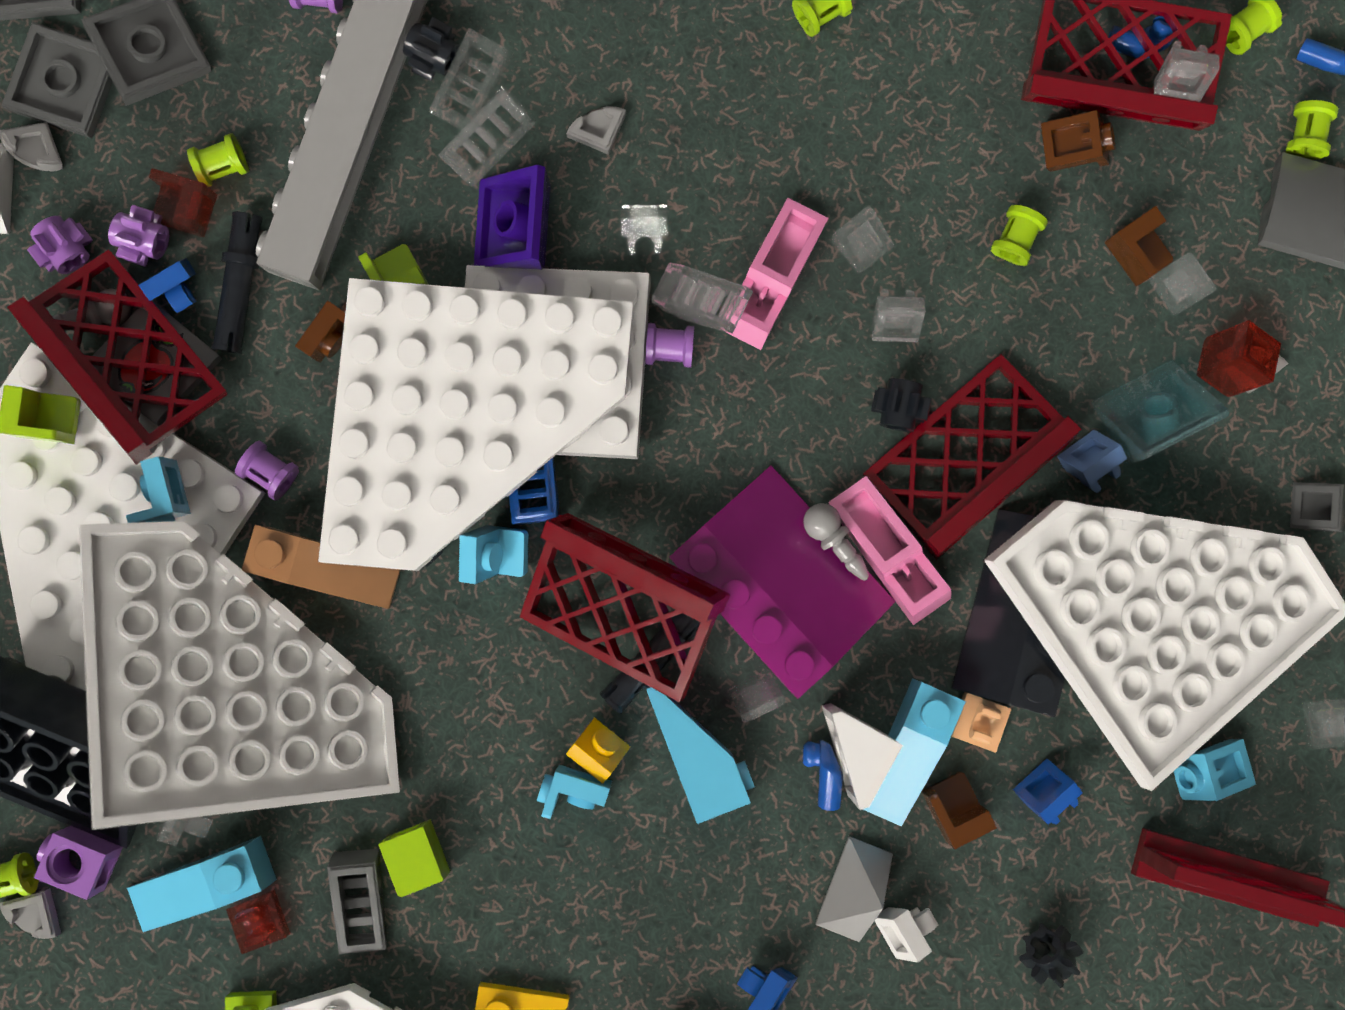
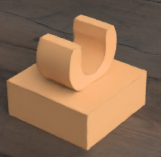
(981, 722)

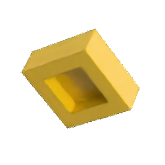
(598, 750)

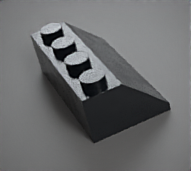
(1000, 651)

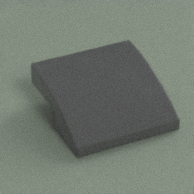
(1305, 211)

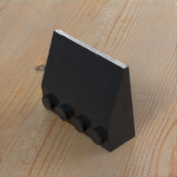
(47, 749)

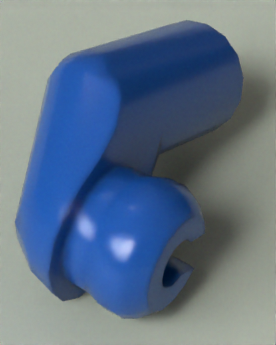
(1129, 44)
(1322, 56)
(830, 773)

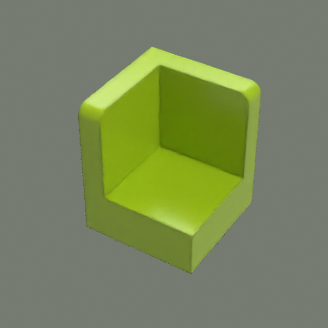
(394, 266)
(39, 415)
(414, 858)

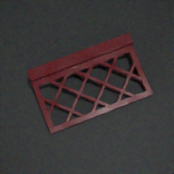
(1117, 98)
(87, 381)
(1004, 478)
(644, 574)
(1235, 879)

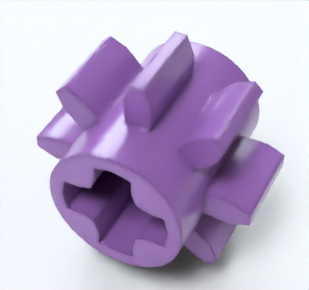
(138, 235)
(59, 244)

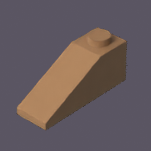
(295, 562)

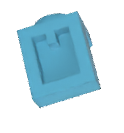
(164, 489)
(492, 552)
(1215, 772)
(581, 788)

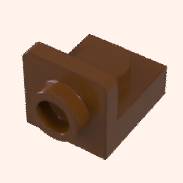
(1077, 141)
(324, 333)

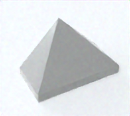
(856, 890)

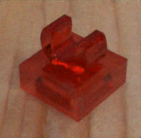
(258, 921)

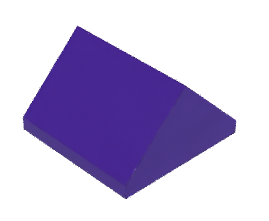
(513, 219)

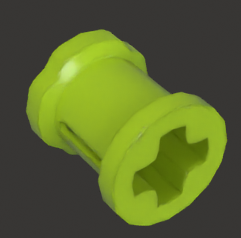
(816, 13)
(1252, 22)
(1312, 129)
(218, 160)
(1019, 234)
(18, 876)

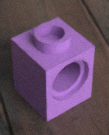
(97, 860)

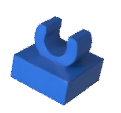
(172, 285)
(1048, 792)
(768, 990)

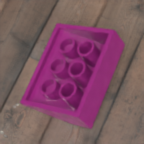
(785, 591)

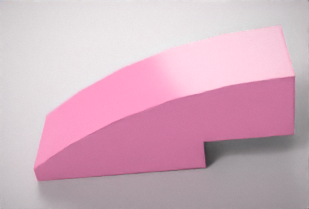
(777, 269)
(891, 550)

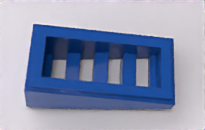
(536, 514)

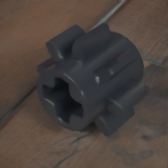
(430, 48)
(901, 405)
(1058, 943)

